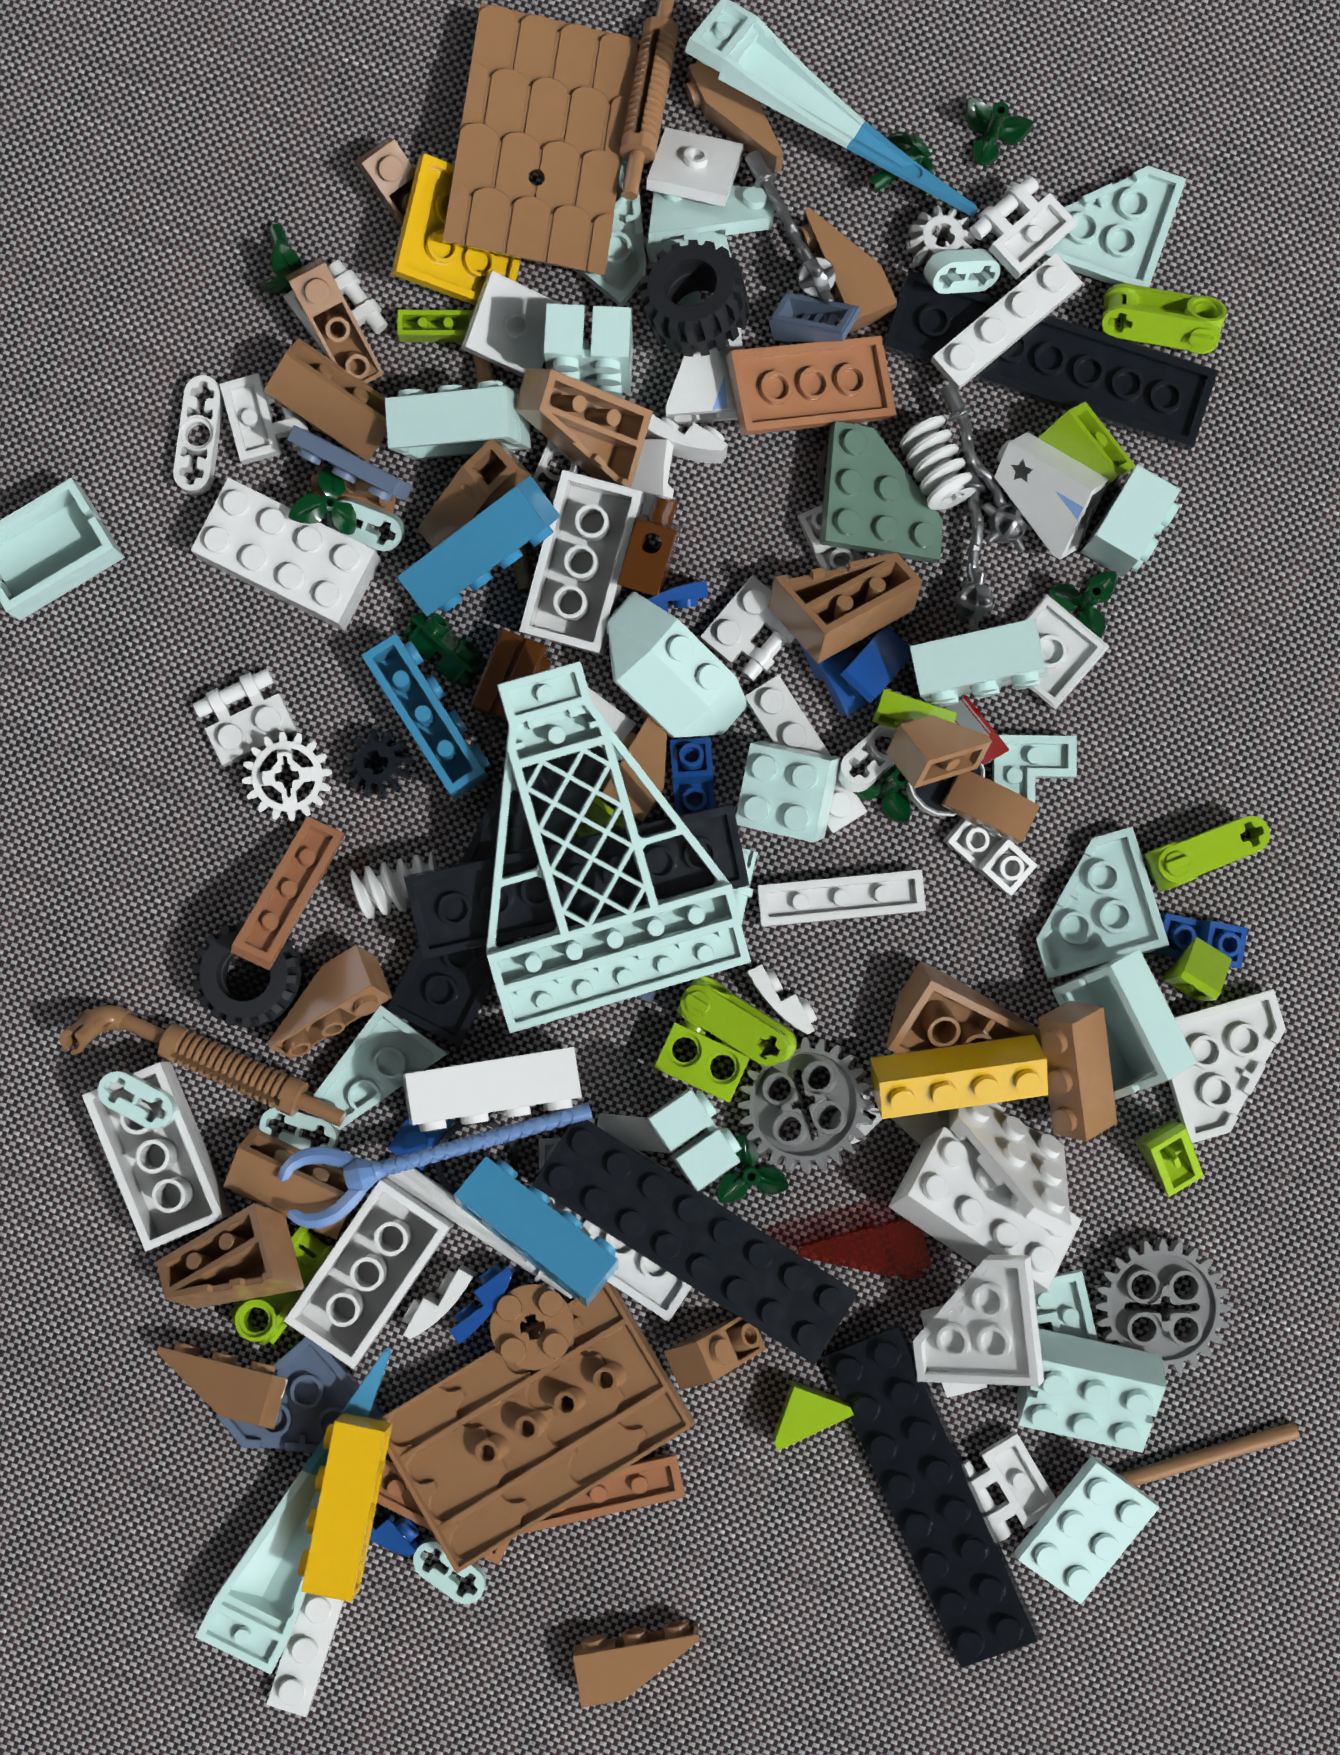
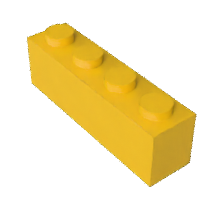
(959, 1076)
(345, 1506)

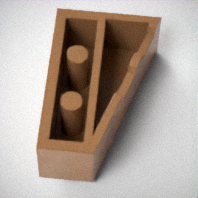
(586, 423)
(844, 604)
(233, 1261)

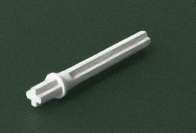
(444, 1202)

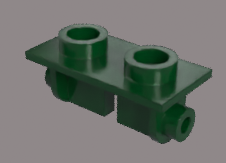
(459, 657)

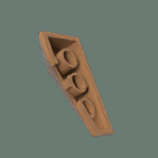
(944, 1012)

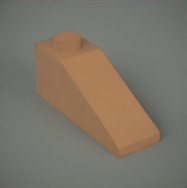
(733, 113)

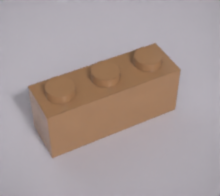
(330, 399)
(1078, 1070)
(307, 1190)

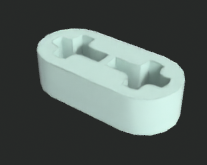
(961, 277)
(375, 516)
(143, 1091)
(301, 1121)
(443, 1578)

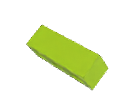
(433, 325)
(896, 708)

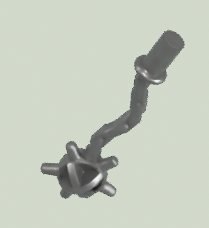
(816, 273)
(1005, 519)
(975, 597)

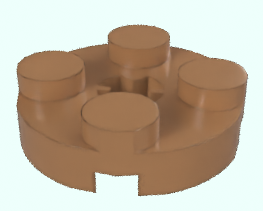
(548, 1308)

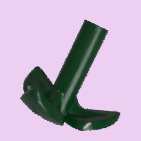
(994, 126)
(910, 145)
(283, 261)
(312, 508)
(1098, 589)
(893, 803)
(767, 1179)

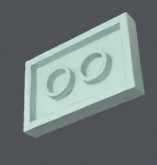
(1086, 1529)

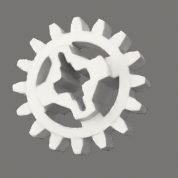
(268, 778)

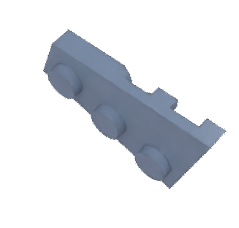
(348, 465)

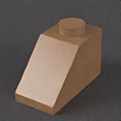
(935, 749)

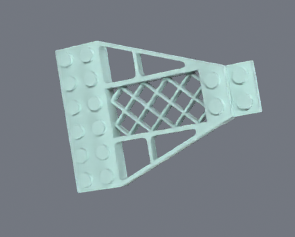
(620, 952)

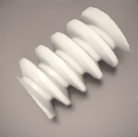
(933, 464)
(387, 886)

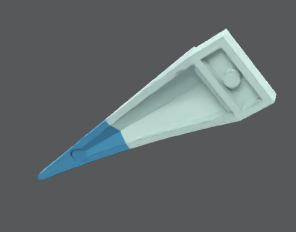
(766, 70)
(263, 1592)

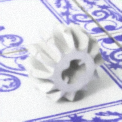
(929, 228)

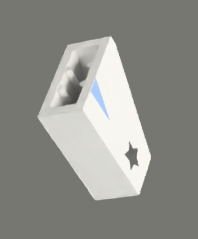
(704, 388)
(1050, 491)

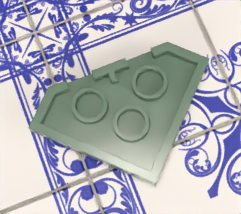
(873, 499)

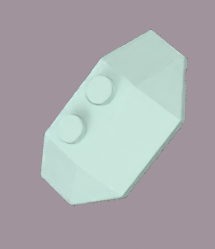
(671, 671)

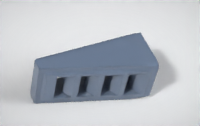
(801, 317)

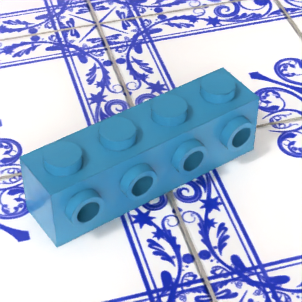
(479, 546)
(425, 716)
(536, 1230)

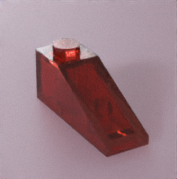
(880, 1248)

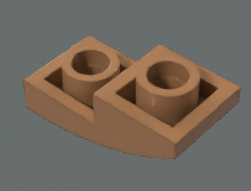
(991, 805)

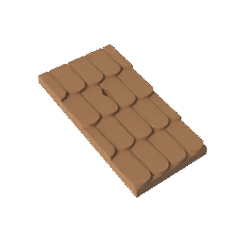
(549, 105)
(507, 1448)

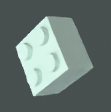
(1132, 518)
(787, 791)

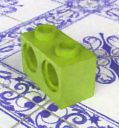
(698, 1071)

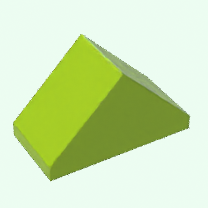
(1199, 971)
(1170, 1156)
(807, 1413)

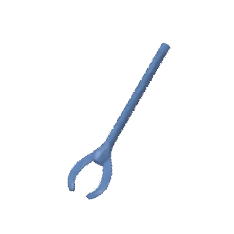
(363, 1173)

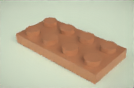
(810, 385)

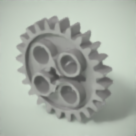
(840, 1094)
(1162, 1269)

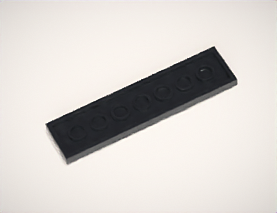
(1063, 365)
(455, 900)
(449, 989)
(695, 1239)
(931, 1497)

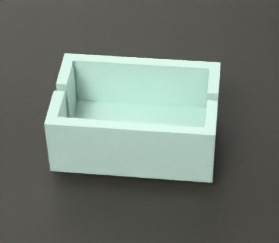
(611, 353)
(454, 420)
(52, 549)
(979, 663)
(1140, 1027)
(706, 1155)
(1094, 1391)

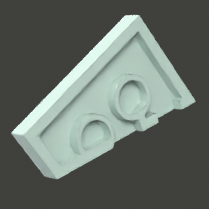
(744, 212)
(376, 1063)

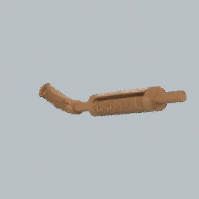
(648, 95)
(207, 1059)

